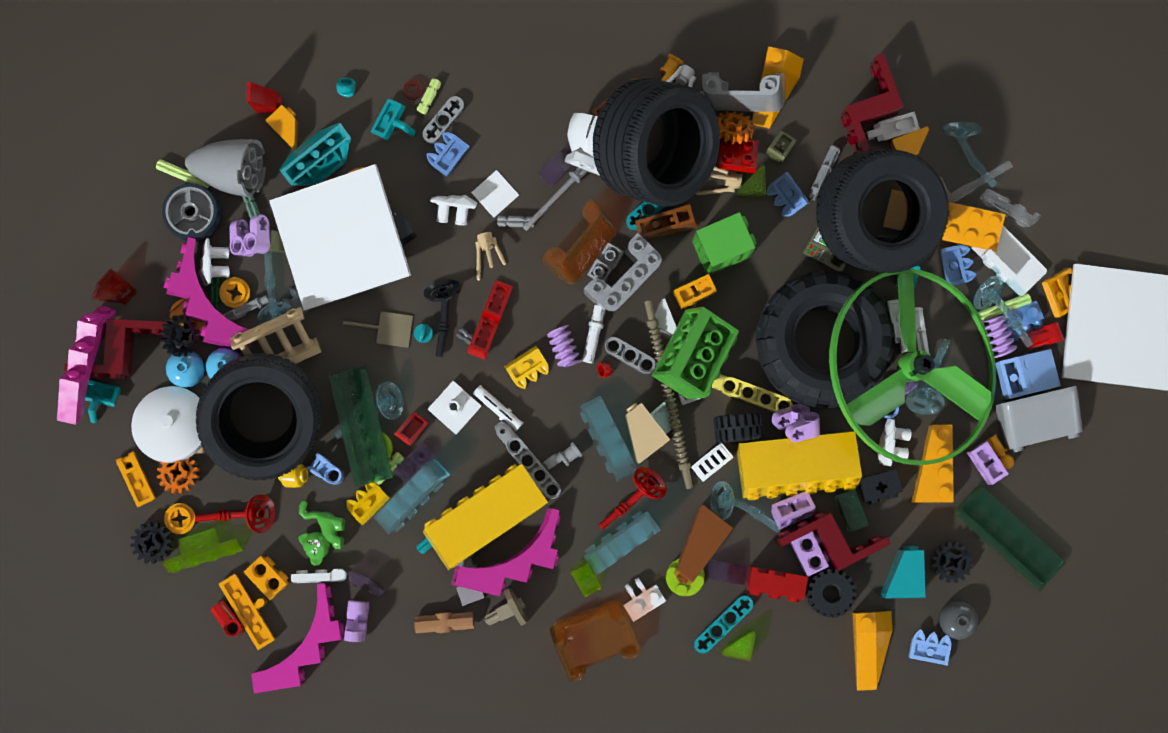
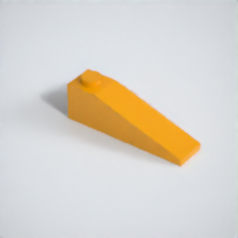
(778, 62)
(871, 641)

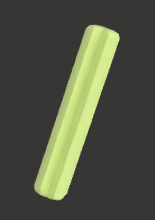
(179, 173)
(1012, 304)

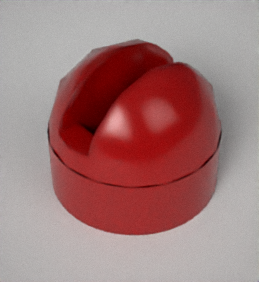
(604, 369)

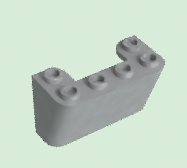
(646, 262)

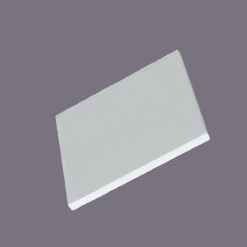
(340, 237)
(1117, 327)

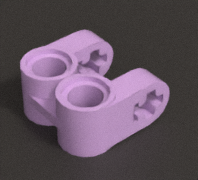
(247, 243)
(797, 418)
(356, 621)

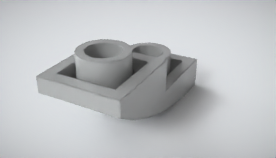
(607, 262)

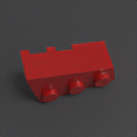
(776, 584)

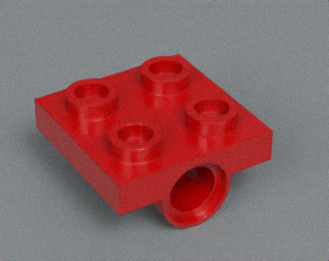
(738, 156)

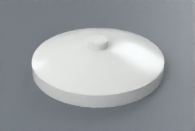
(167, 424)

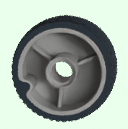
(206, 216)

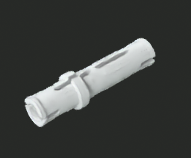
(593, 335)
(480, 392)

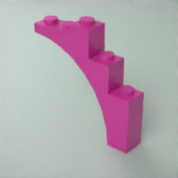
(186, 285)
(81, 357)
(537, 552)
(323, 629)

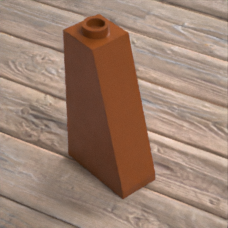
(702, 542)

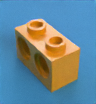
(695, 291)
(263, 581)

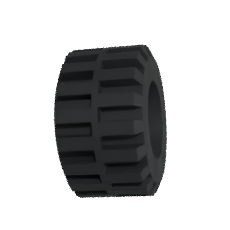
(738, 427)

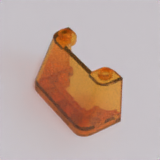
(580, 256)
(593, 638)

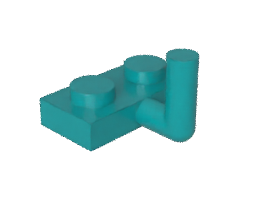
(389, 119)
(100, 393)

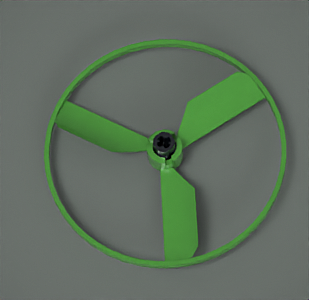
(913, 367)

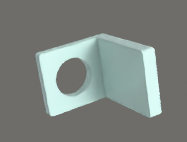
(661, 417)

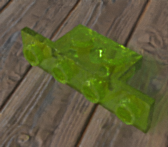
(200, 549)

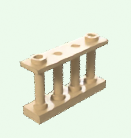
(295, 354)

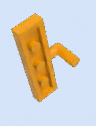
(247, 611)

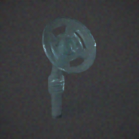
(962, 132)
(993, 296)
(272, 308)
(925, 392)
(385, 402)
(728, 501)

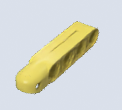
(757, 392)

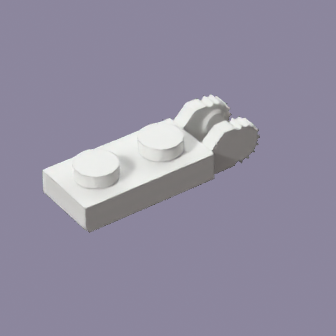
(320, 576)

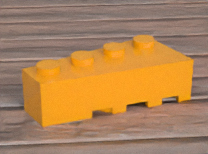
(936, 480)

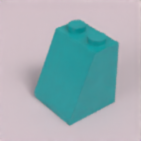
(906, 575)

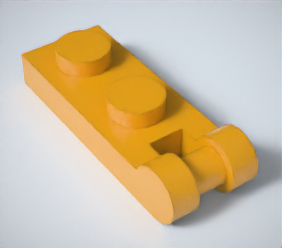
(136, 479)

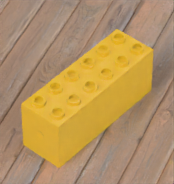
(803, 466)
(484, 516)

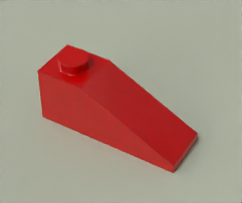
(263, 98)

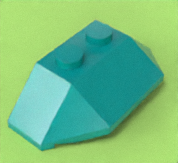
(317, 157)

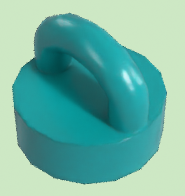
(346, 87)
(423, 333)

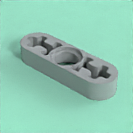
(456, 112)

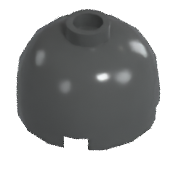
(958, 620)

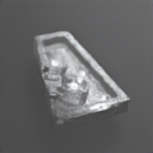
(1016, 211)

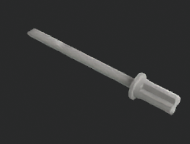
(576, 176)

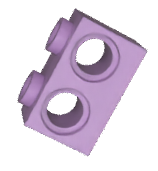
(987, 463)
(793, 510)
(805, 555)

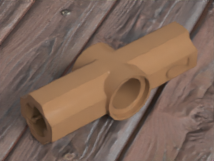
(444, 622)

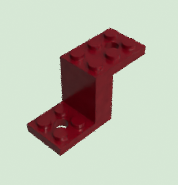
(872, 109)
(119, 346)
(832, 540)

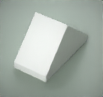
(665, 318)

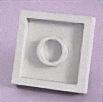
(454, 407)

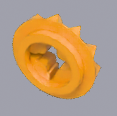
(231, 284)
(173, 512)

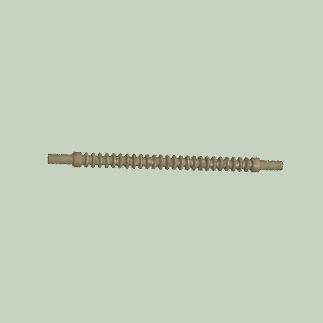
(684, 465)

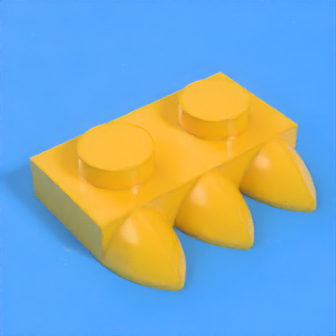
(526, 366)
(367, 503)

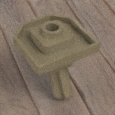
(514, 607)

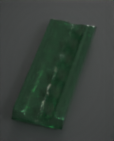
(360, 426)
(1009, 537)

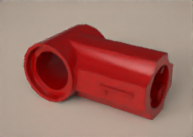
(1047, 335)
(226, 617)

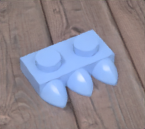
(930, 649)

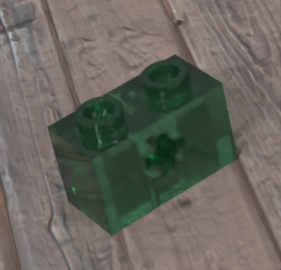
(851, 510)

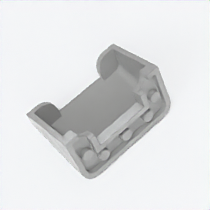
(768, 99)
(1040, 418)

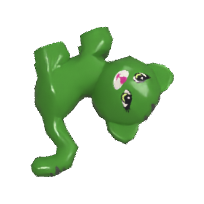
(317, 543)

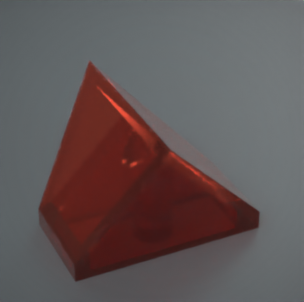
(113, 288)

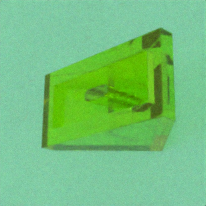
(755, 185)
(585, 579)
(742, 647)

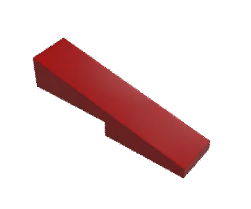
(490, 319)

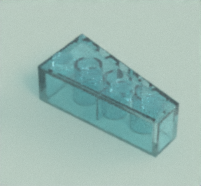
(608, 437)
(411, 496)
(622, 542)

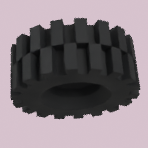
(816, 596)

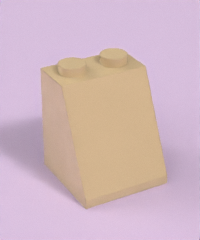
(644, 432)

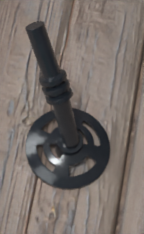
(443, 296)

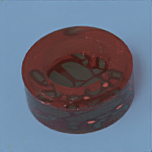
(412, 90)

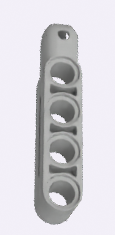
(510, 436)

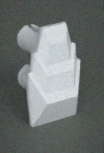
(462, 203)
(208, 271)
(888, 441)

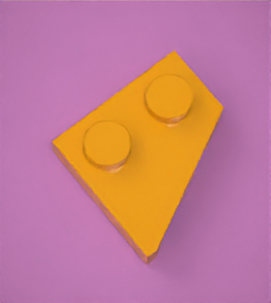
(1058, 292)

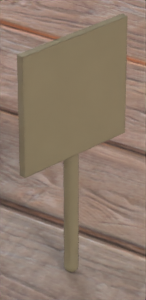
(392, 329)

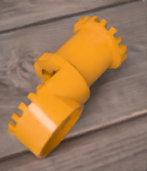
(670, 67)

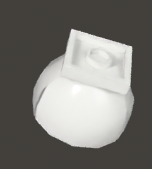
(581, 142)

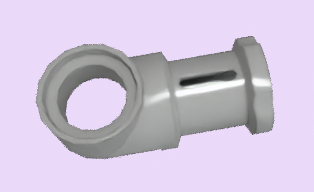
(566, 456)

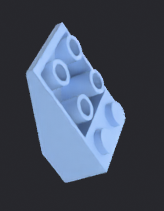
(1027, 374)

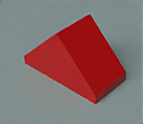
(412, 429)

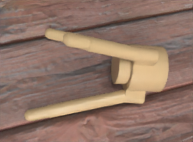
(732, 180)
(486, 242)

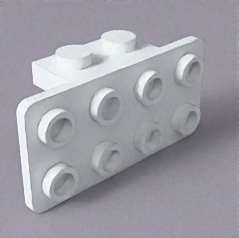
(1013, 263)

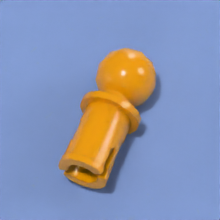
(1006, 460)

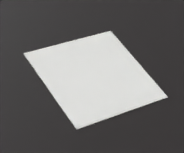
(495, 193)

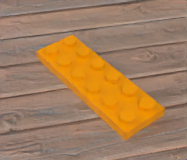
(965, 223)

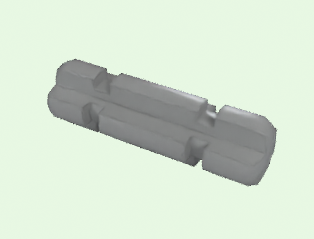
(513, 221)

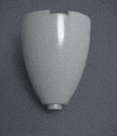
(230, 166)

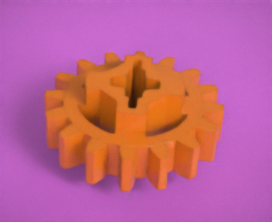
(735, 127)
(176, 481)

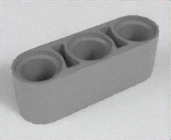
(620, 355)

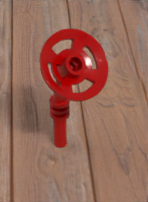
(644, 489)
(254, 513)

